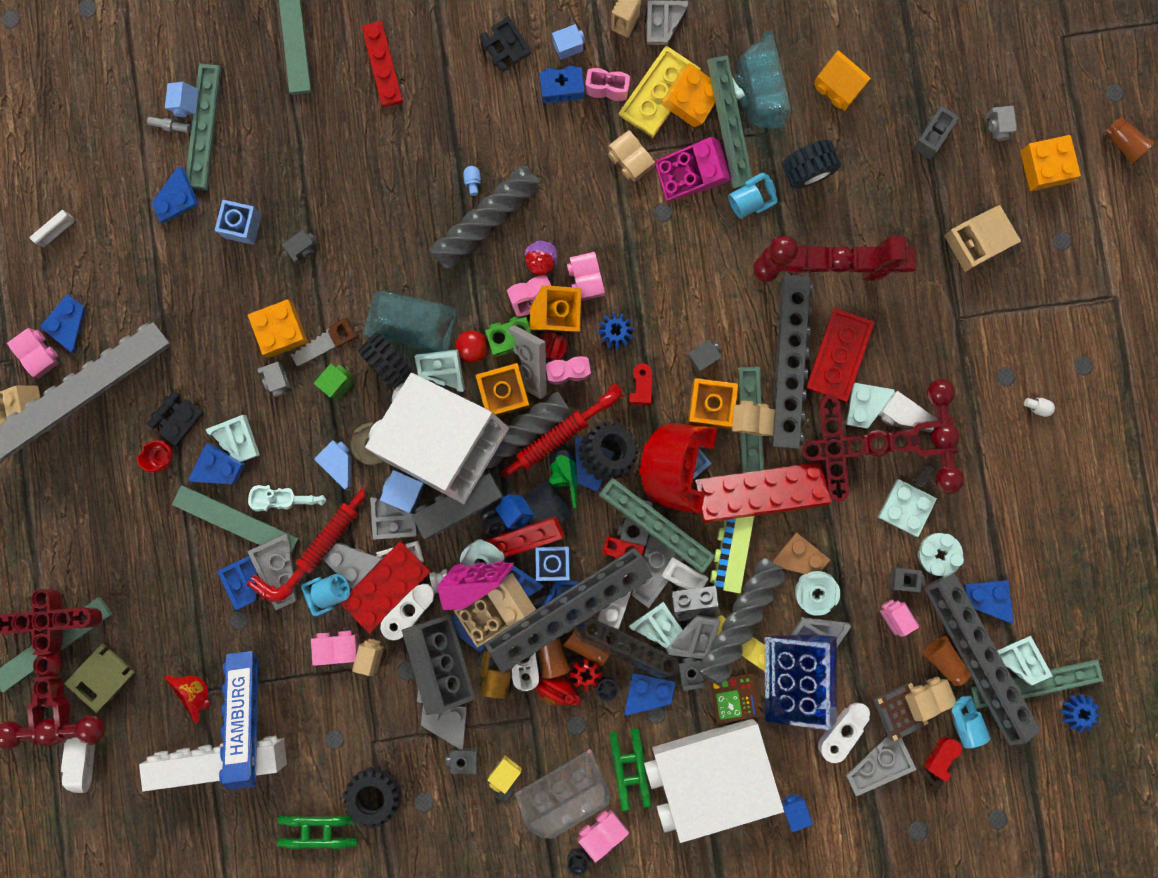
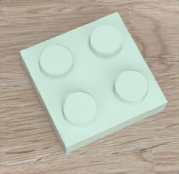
(907, 508)

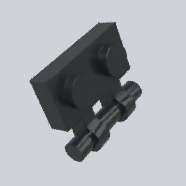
(511, 41)
(180, 422)

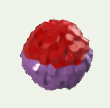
(541, 257)

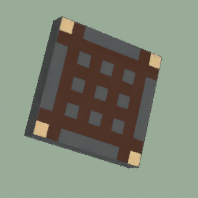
(896, 713)

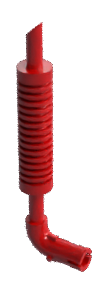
(561, 433)
(314, 553)

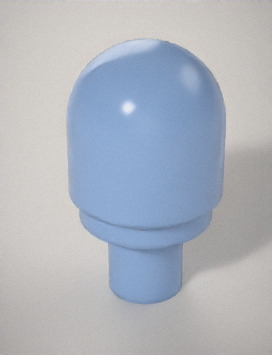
(472, 179)

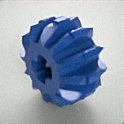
(607, 329)
(1087, 716)

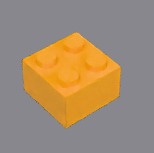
(690, 96)
(1050, 163)
(278, 328)
(503, 390)
(712, 403)

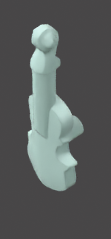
(263, 498)

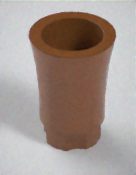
(1129, 139)
(593, 654)
(553, 660)
(947, 661)

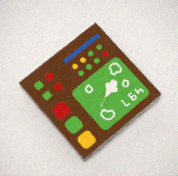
(735, 698)

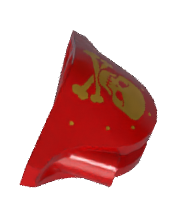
(557, 691)
(191, 692)

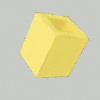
(504, 775)

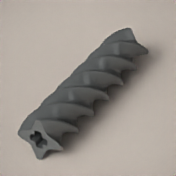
(490, 212)
(527, 427)
(739, 624)

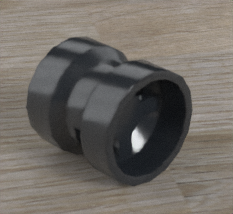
(493, 522)
(607, 692)
(579, 865)

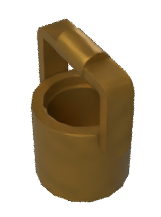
(494, 682)

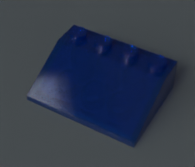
(801, 680)

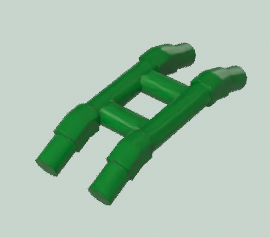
(623, 781)
(306, 842)

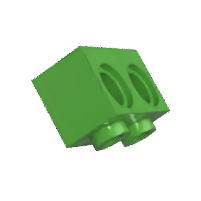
(507, 345)
(335, 381)

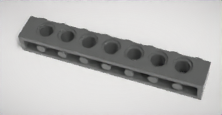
(803, 288)
(558, 608)
(982, 659)

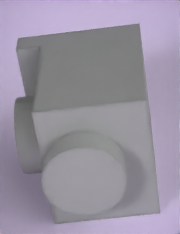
(1002, 122)
(275, 378)

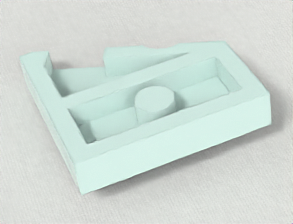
(442, 368)

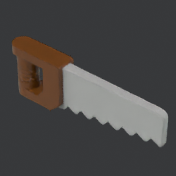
(325, 342)

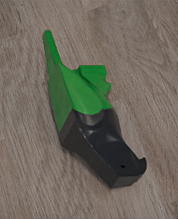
(564, 470)

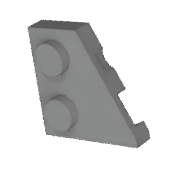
(663, 20)
(391, 521)
(350, 562)
(695, 638)

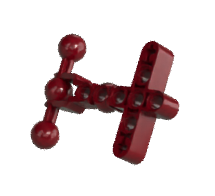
(872, 261)
(944, 437)
(40, 730)

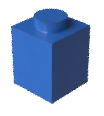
(514, 511)
(796, 812)

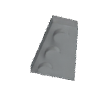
(275, 565)

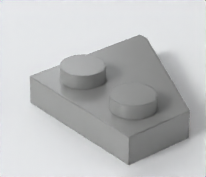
(811, 626)
(447, 725)

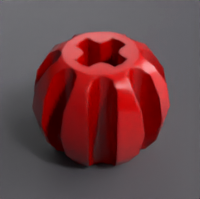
(554, 345)
(582, 668)

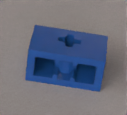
(572, 89)

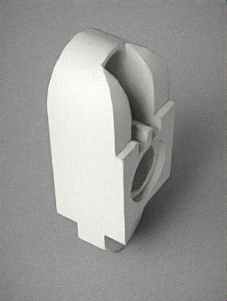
(420, 598)
(529, 667)
(856, 717)
(77, 765)

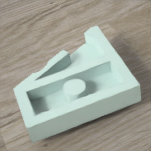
(866, 404)
(236, 438)
(658, 625)
(1025, 661)

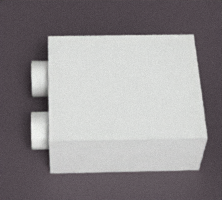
(437, 437)
(714, 780)

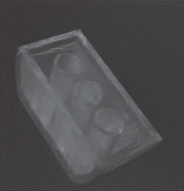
(564, 796)

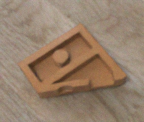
(800, 556)

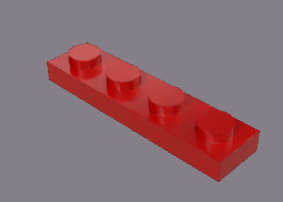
(382, 64)
(528, 537)

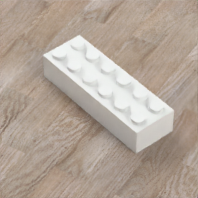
(204, 764)

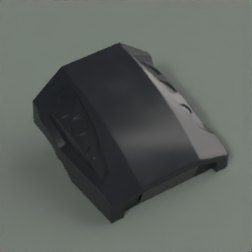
(546, 503)

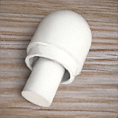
(1040, 406)

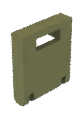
(102, 675)

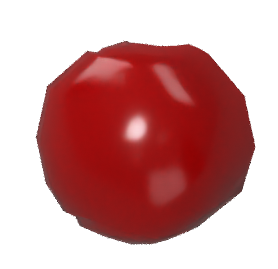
(472, 346)
(155, 456)

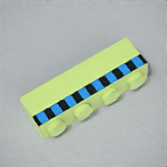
(732, 554)

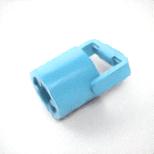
(748, 198)
(325, 593)
(971, 725)

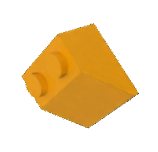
(841, 81)
(556, 309)

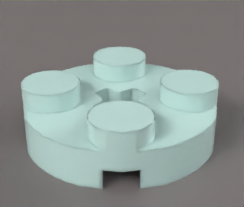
(481, 550)
(952, 559)
(808, 584)

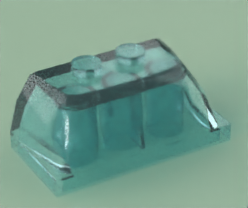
(763, 84)
(410, 321)

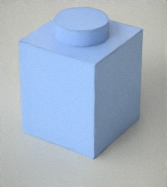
(568, 41)
(181, 99)

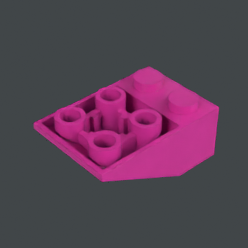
(693, 169)
(469, 583)

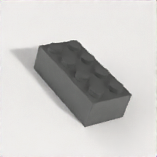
(449, 512)
(438, 664)

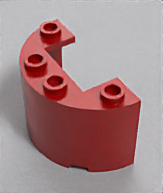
(670, 465)

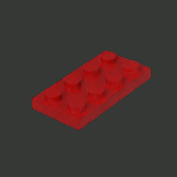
(840, 354)
(385, 586)

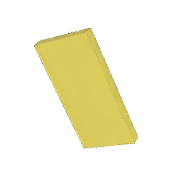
(644, 105)

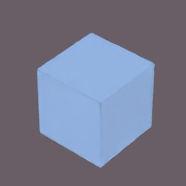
(238, 222)
(402, 491)
(552, 563)

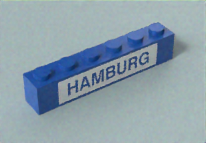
(240, 721)

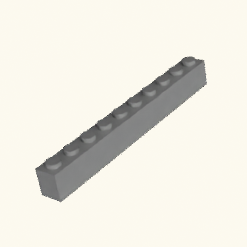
(80, 388)

